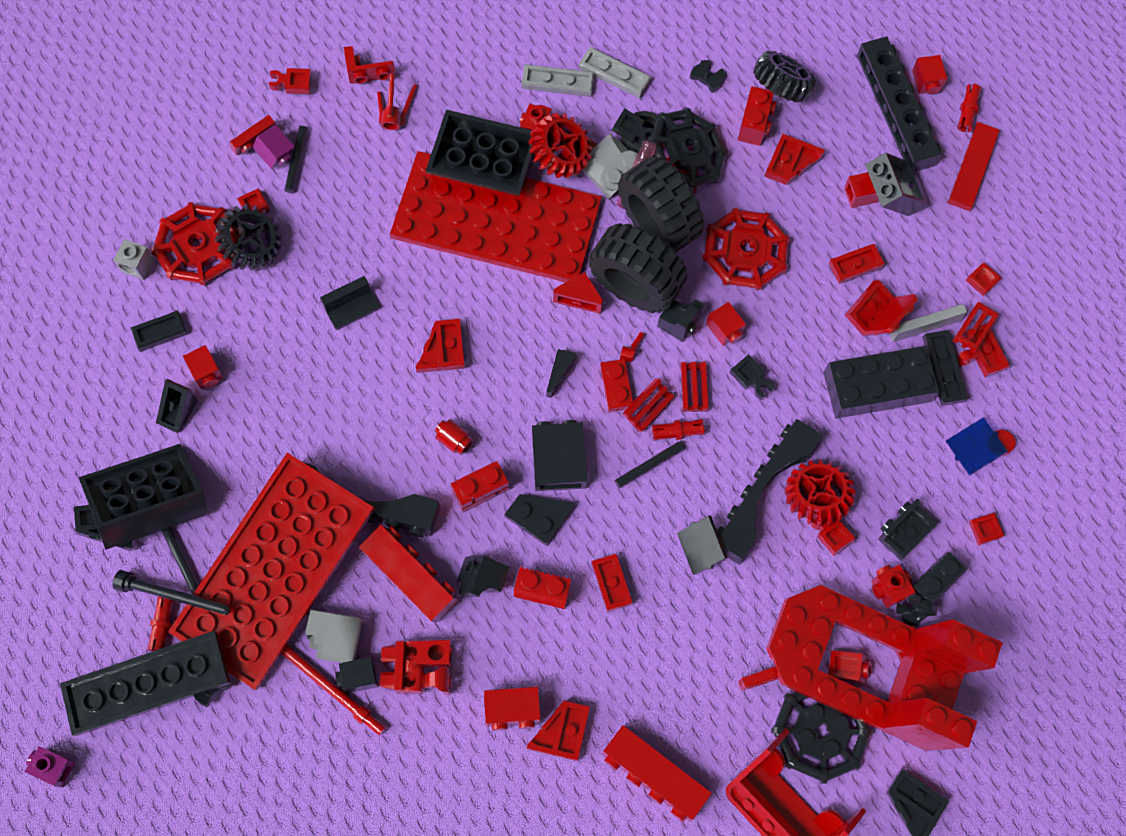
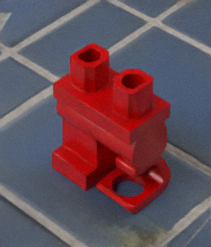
(410, 661)

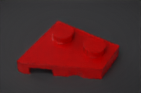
(791, 159)
(443, 348)
(562, 732)

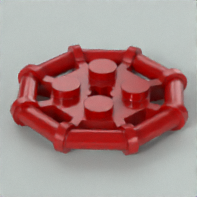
(181, 244)
(737, 257)

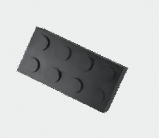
(880, 382)

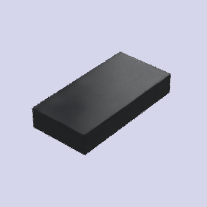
(159, 331)

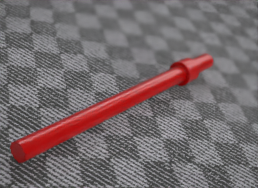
(360, 713)

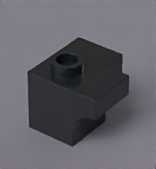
(680, 319)
(481, 575)

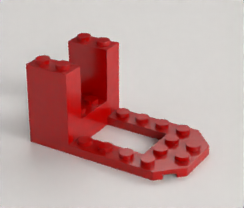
(926, 680)

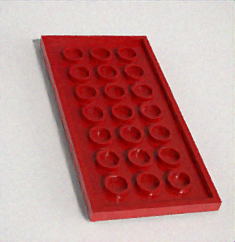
(533, 233)
(275, 567)

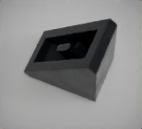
(175, 406)

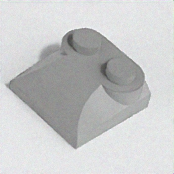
(608, 163)

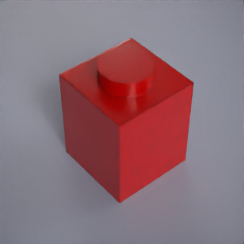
(929, 74)
(860, 190)
(726, 324)
(203, 367)

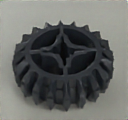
(784, 76)
(237, 220)

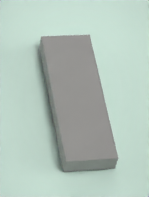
(615, 72)
(557, 80)
(929, 323)

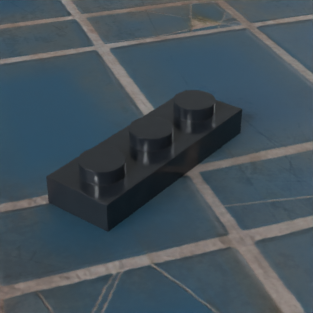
(945, 368)

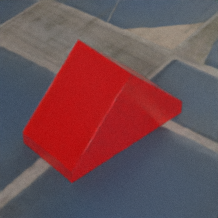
(579, 294)

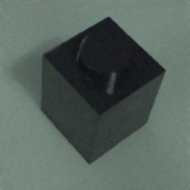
(356, 675)

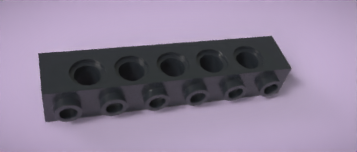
(871, 57)

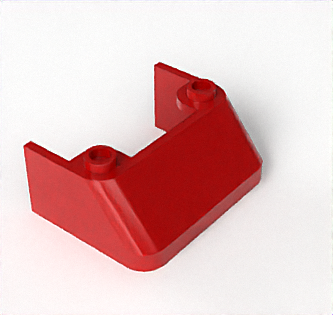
(775, 807)

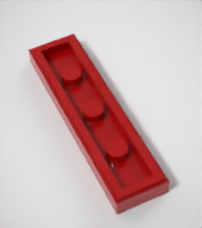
(973, 166)

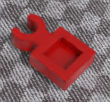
(295, 80)
(834, 537)

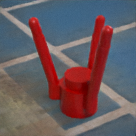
(391, 117)

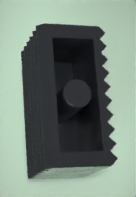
(939, 578)

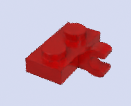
(988, 355)

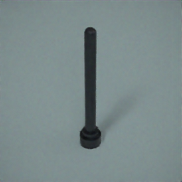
(126, 581)

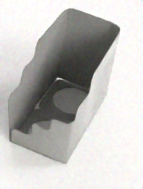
(334, 635)

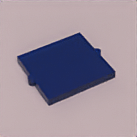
(976, 446)

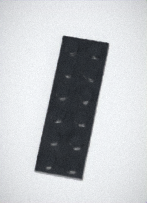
(144, 683)

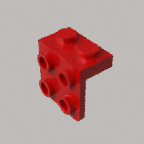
(879, 310)

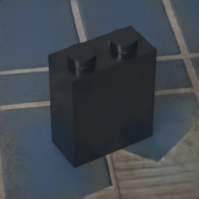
(559, 456)

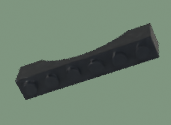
(794, 449)
(412, 513)

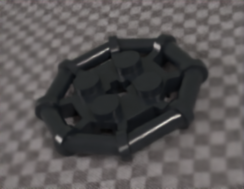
(700, 141)
(816, 748)

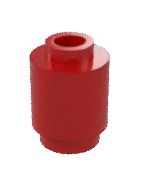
(453, 436)

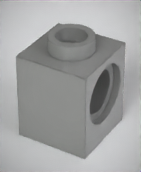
(133, 259)

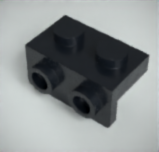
(907, 530)

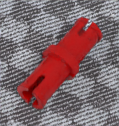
(969, 108)
(677, 429)
(160, 624)

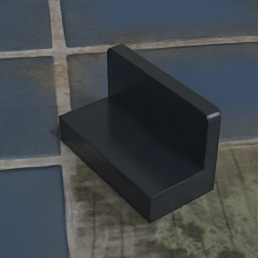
(349, 303)

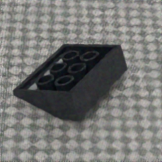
(482, 153)
(143, 496)

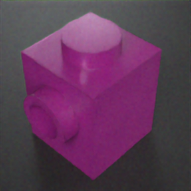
(273, 147)
(49, 766)

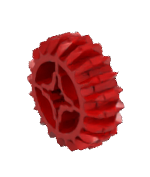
(565, 159)
(824, 505)

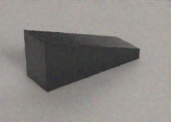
(563, 362)

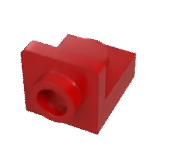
(850, 666)

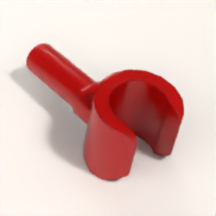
(629, 352)

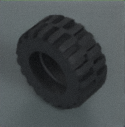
(661, 202)
(638, 268)

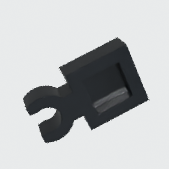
(630, 127)
(750, 374)

